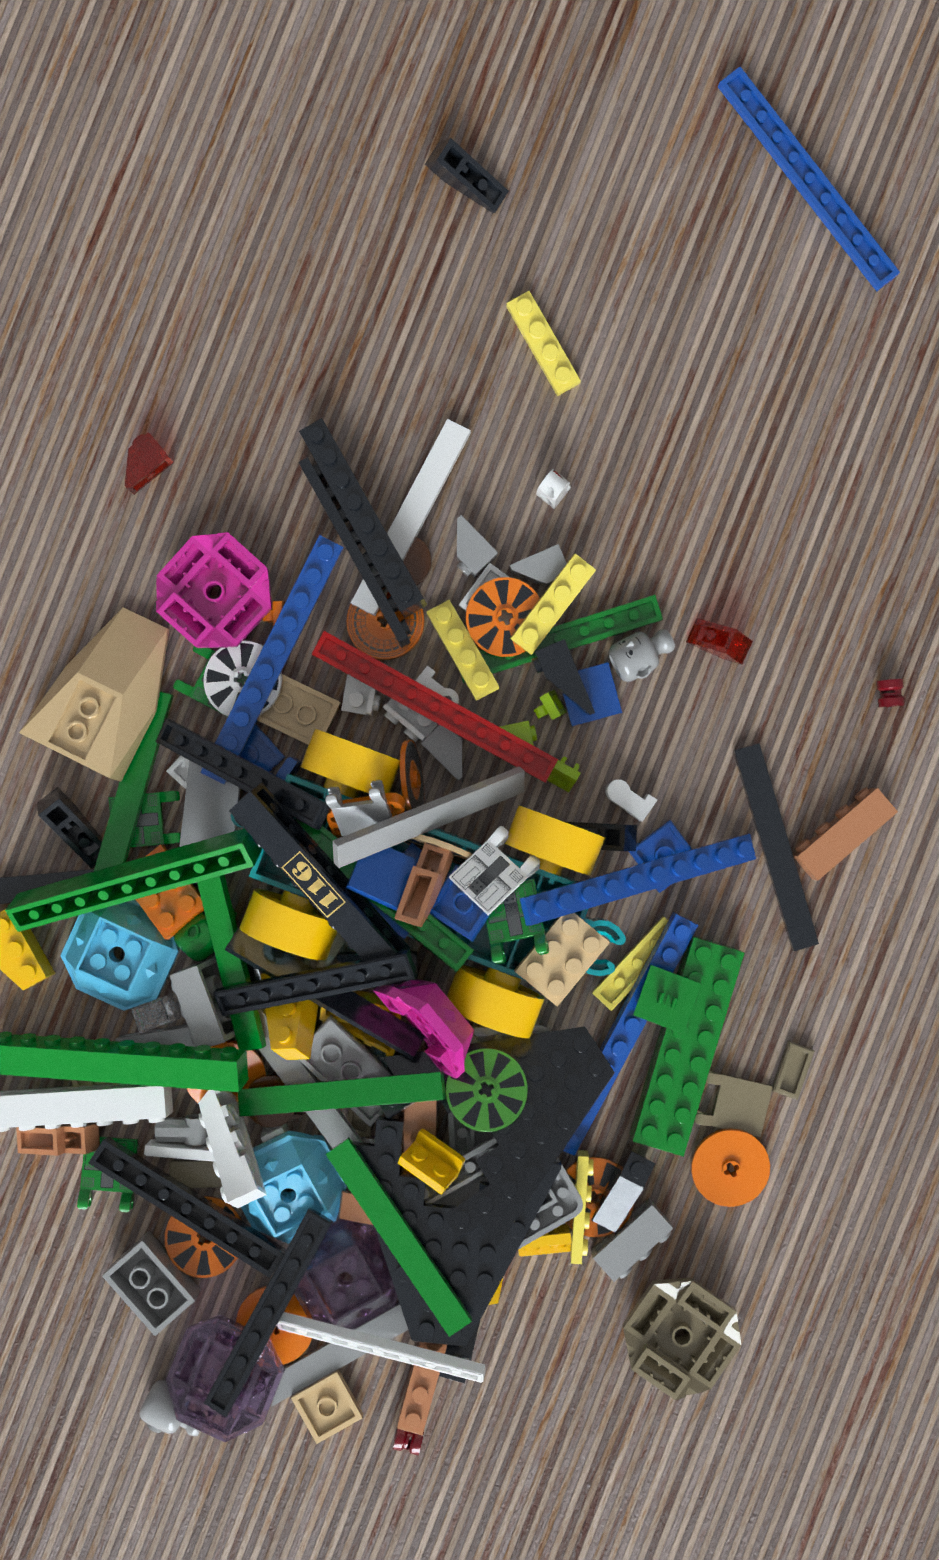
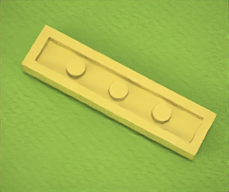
(543, 343)
(552, 604)
(462, 650)
(620, 982)
(579, 1245)

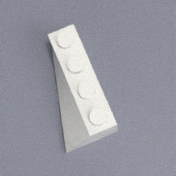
(231, 1148)

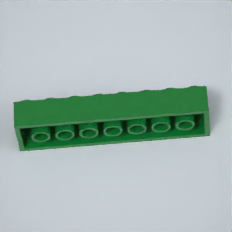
(684, 1060)

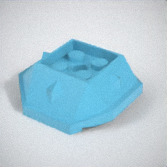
(100, 974)
(296, 1163)

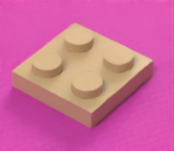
(327, 1406)

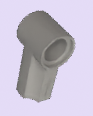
(181, 1129)

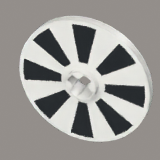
(225, 669)

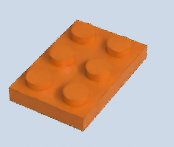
(173, 907)

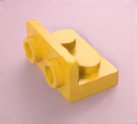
(432, 1161)
(555, 1241)

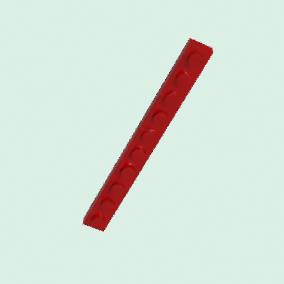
(434, 706)

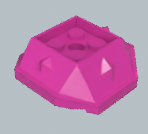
(186, 585)
(436, 1017)

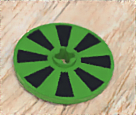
(507, 1096)

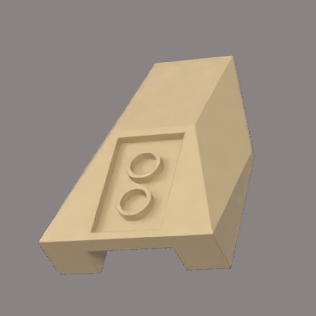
(105, 696)

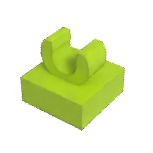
(551, 705)
(564, 775)

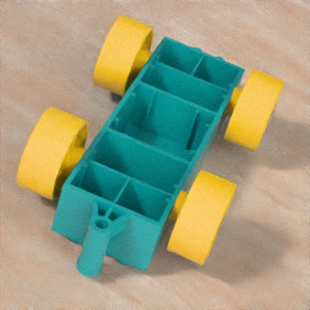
(485, 997)

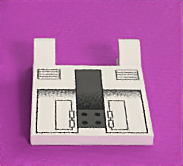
(490, 875)

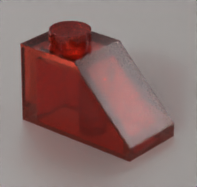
(144, 462)
(719, 640)

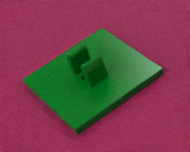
(667, 999)

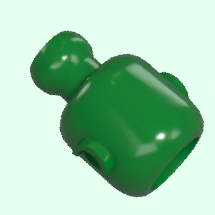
(195, 938)

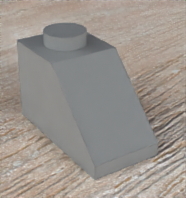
(472, 549)
(540, 567)
(446, 749)

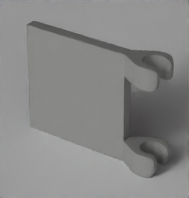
(361, 814)

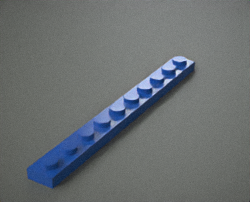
(808, 179)
(278, 647)
(636, 879)
(628, 1027)

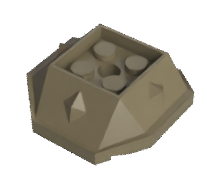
(686, 1362)

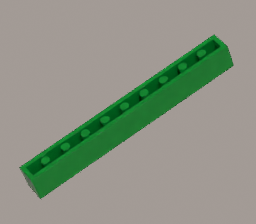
(134, 879)
(123, 1062)

